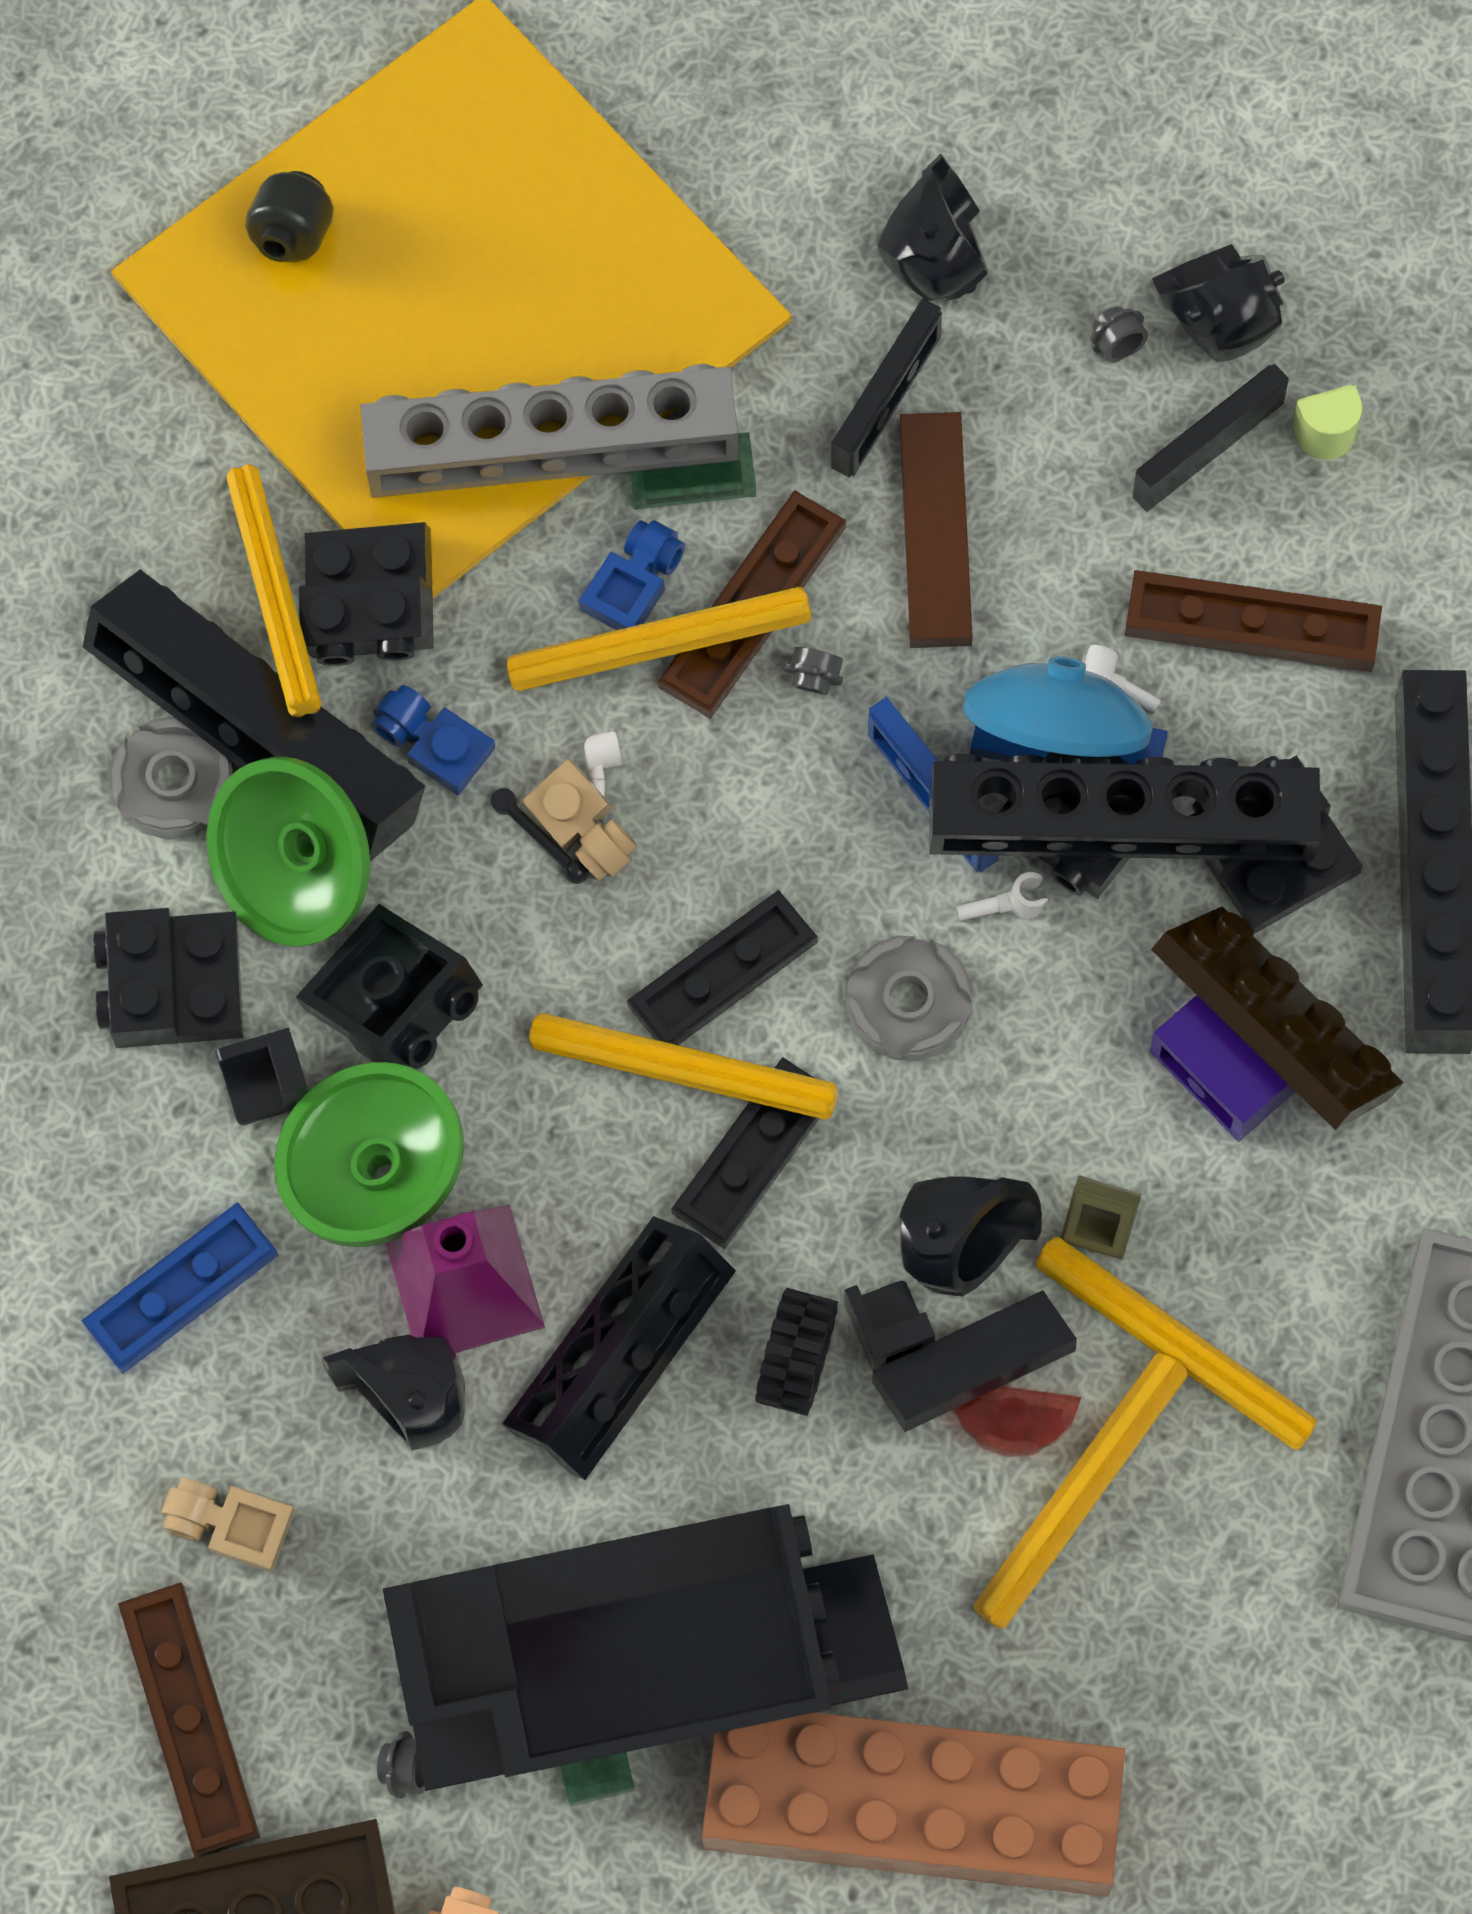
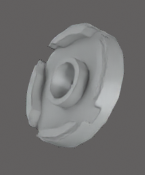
(162, 811)
(901, 1033)

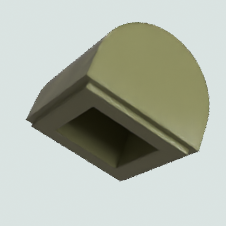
(1100, 1217)

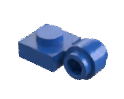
(628, 590)
(444, 750)

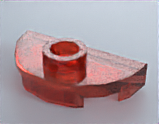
(1017, 1420)

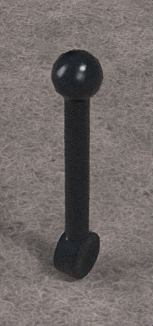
(505, 803)

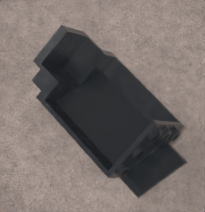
(635, 1645)

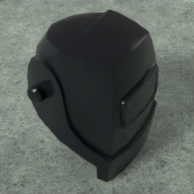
(931, 237)
(1224, 301)
(964, 1229)
(408, 1382)

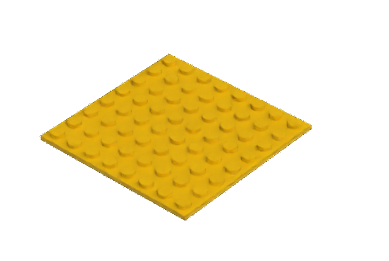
(470, 248)

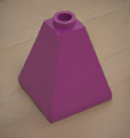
(466, 1279)

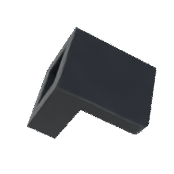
(262, 1076)
(887, 1322)

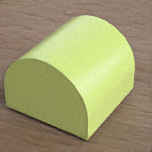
(1328, 422)

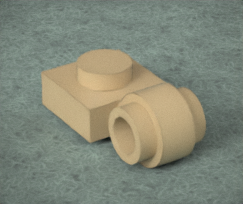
(571, 809)
(245, 1528)

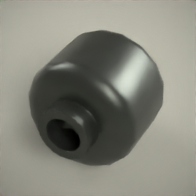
(290, 215)

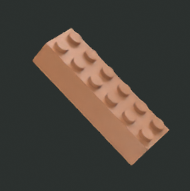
(918, 1801)

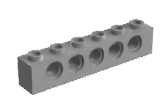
(577, 449)

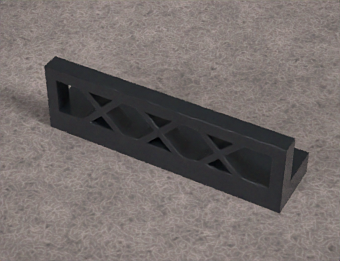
(628, 1348)

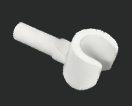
(1103, 662)
(601, 752)
(1008, 901)

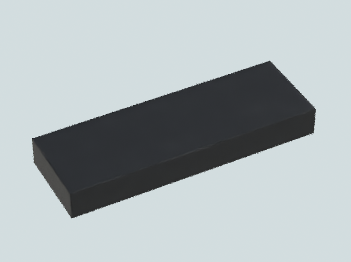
(886, 389)
(1209, 437)
(723, 970)
(742, 1167)
(974, 1361)

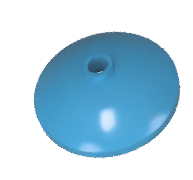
(1059, 710)

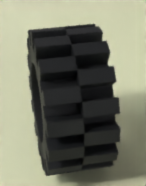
(796, 1351)

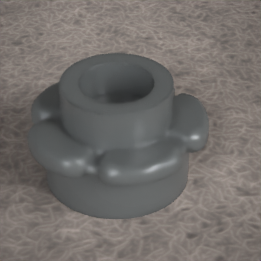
(1118, 333)
(814, 670)
(400, 1766)

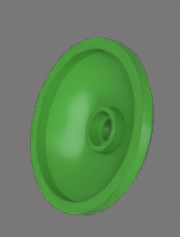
(266, 857)
(352, 1128)

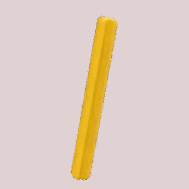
(273, 591)
(659, 638)
(684, 1066)
(1169, 1336)
(1080, 1491)

